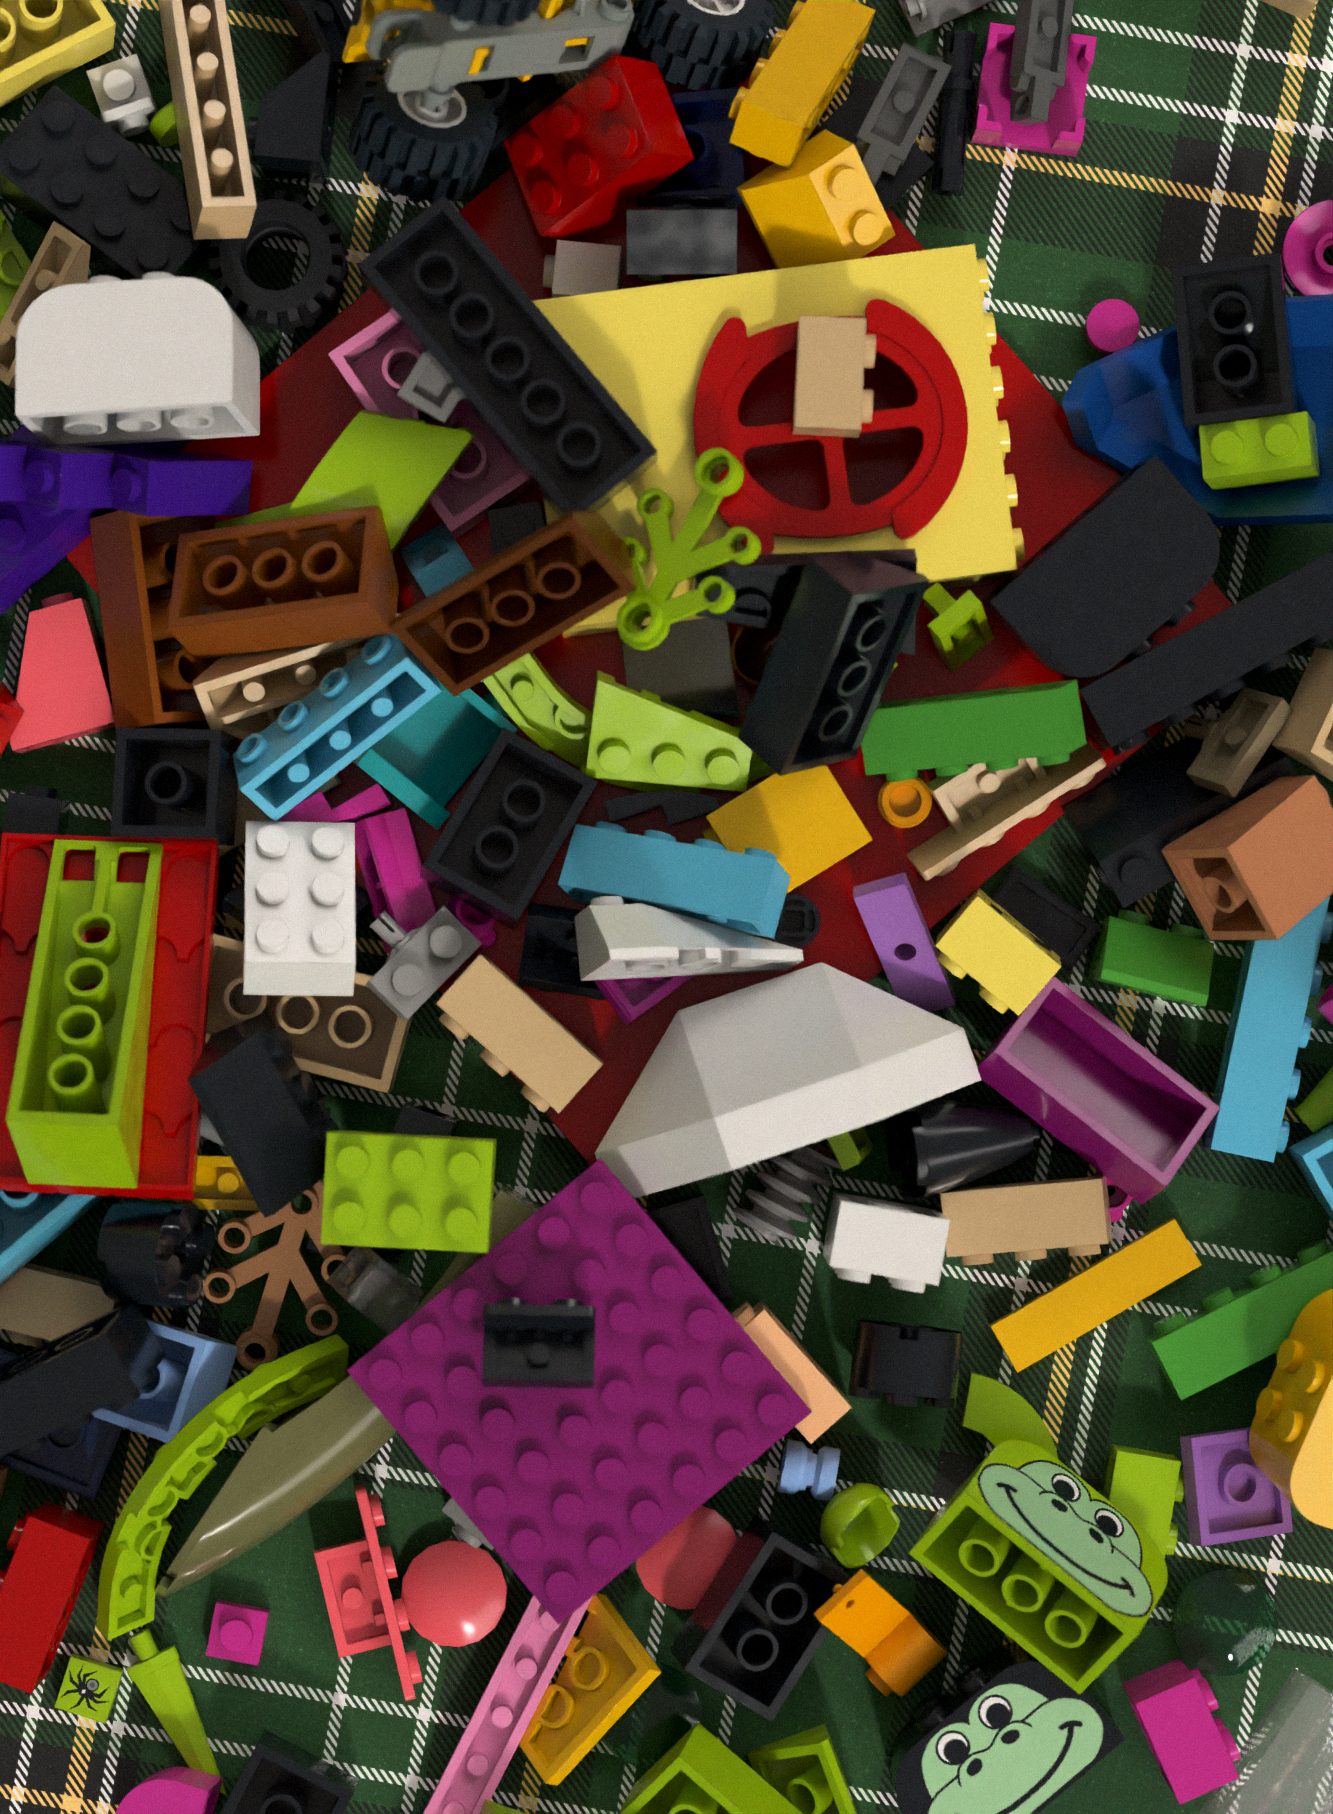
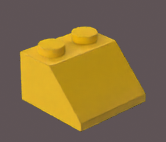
(817, 207)

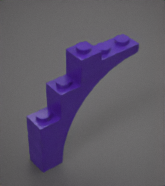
(124, 479)

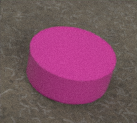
(1111, 326)

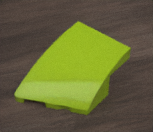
(383, 465)

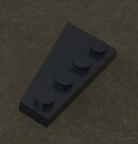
(770, 583)

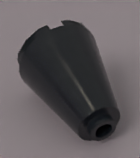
(956, 1143)

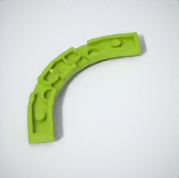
(562, 723)
(180, 1465)

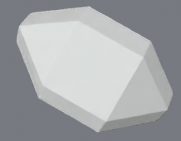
(777, 1074)

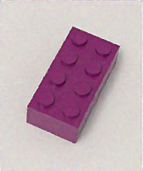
(1097, 1090)

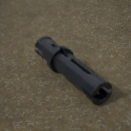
(953, 114)

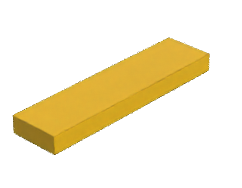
(1095, 1294)

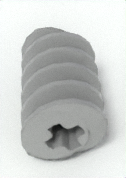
(787, 1191)

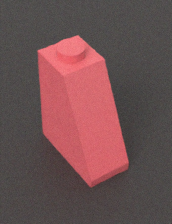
(61, 677)

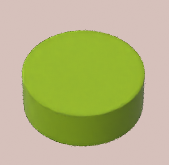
(164, 126)

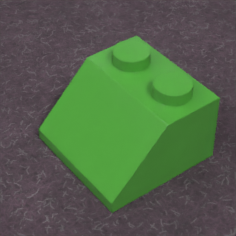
(1153, 960)

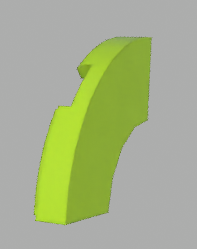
(1003, 1414)

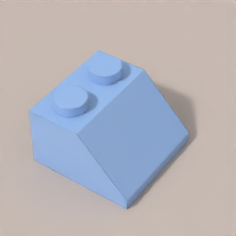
(184, 1384)

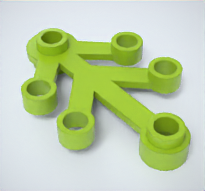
(680, 559)

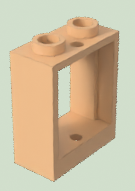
(797, 1367)

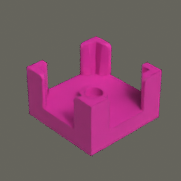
(1065, 122)

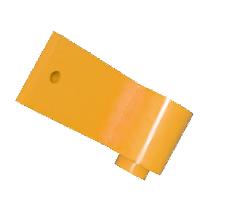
(883, 1633)

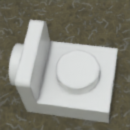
(123, 95)

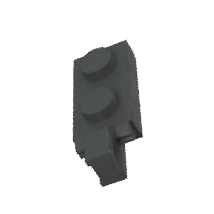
(1038, 57)
(899, 111)

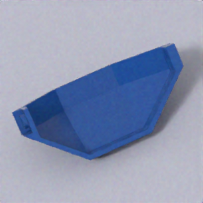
(1135, 409)

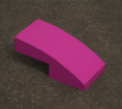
(319, 808)

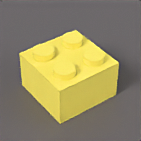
(996, 954)

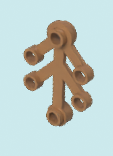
(284, 1263)

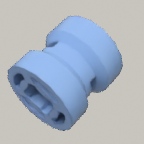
(805, 1469)

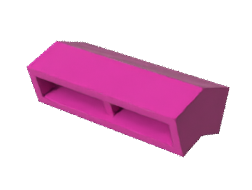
(393, 869)

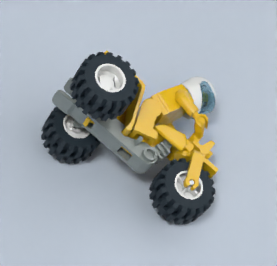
(431, 129)

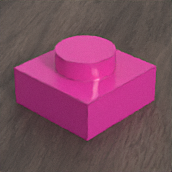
(237, 1632)

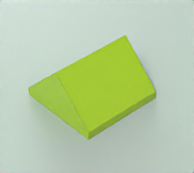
(805, 1772)

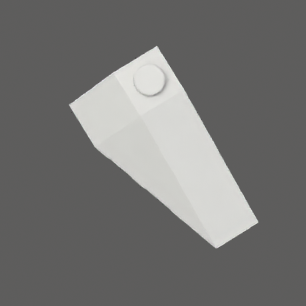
(651, 942)

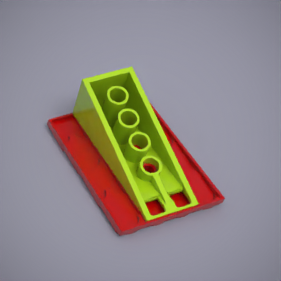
(103, 1012)

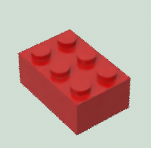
(596, 146)
(41, 1589)

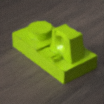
(958, 625)

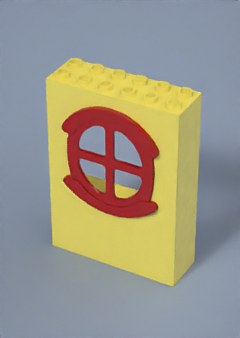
(692, 348)

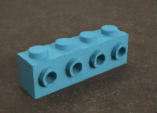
(333, 725)
(682, 878)

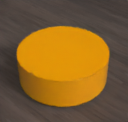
(904, 802)

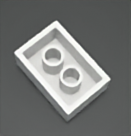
(299, 908)
(885, 1240)

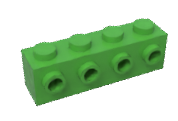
(974, 729)

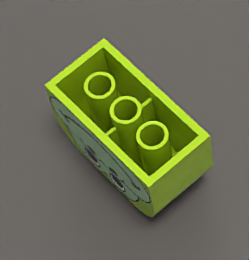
(1046, 1560)

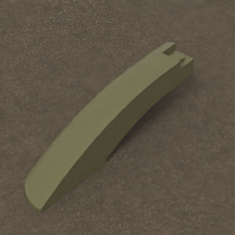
(308, 1452)

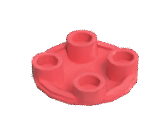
(687, 1559)
(454, 1593)

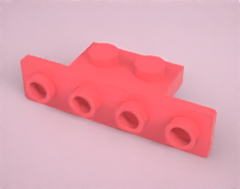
(360, 1598)

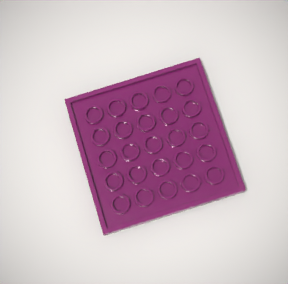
(583, 1476)

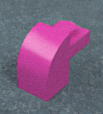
(173, 1792)

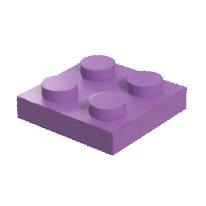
(1228, 1492)

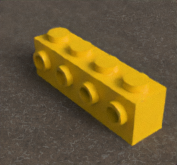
(799, 78)

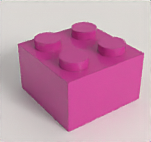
(1177, 1723)

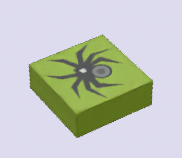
(89, 1688)

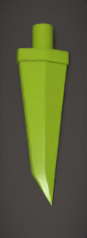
(169, 1696)

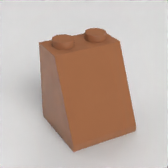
(1259, 861)

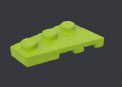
(654, 742)

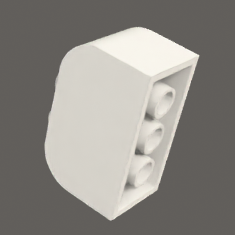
(135, 363)

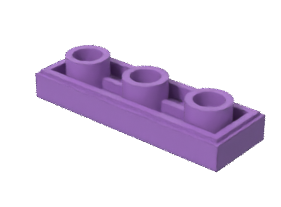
(904, 942)

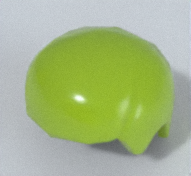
(858, 1524)

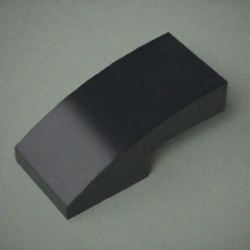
(676, 806)

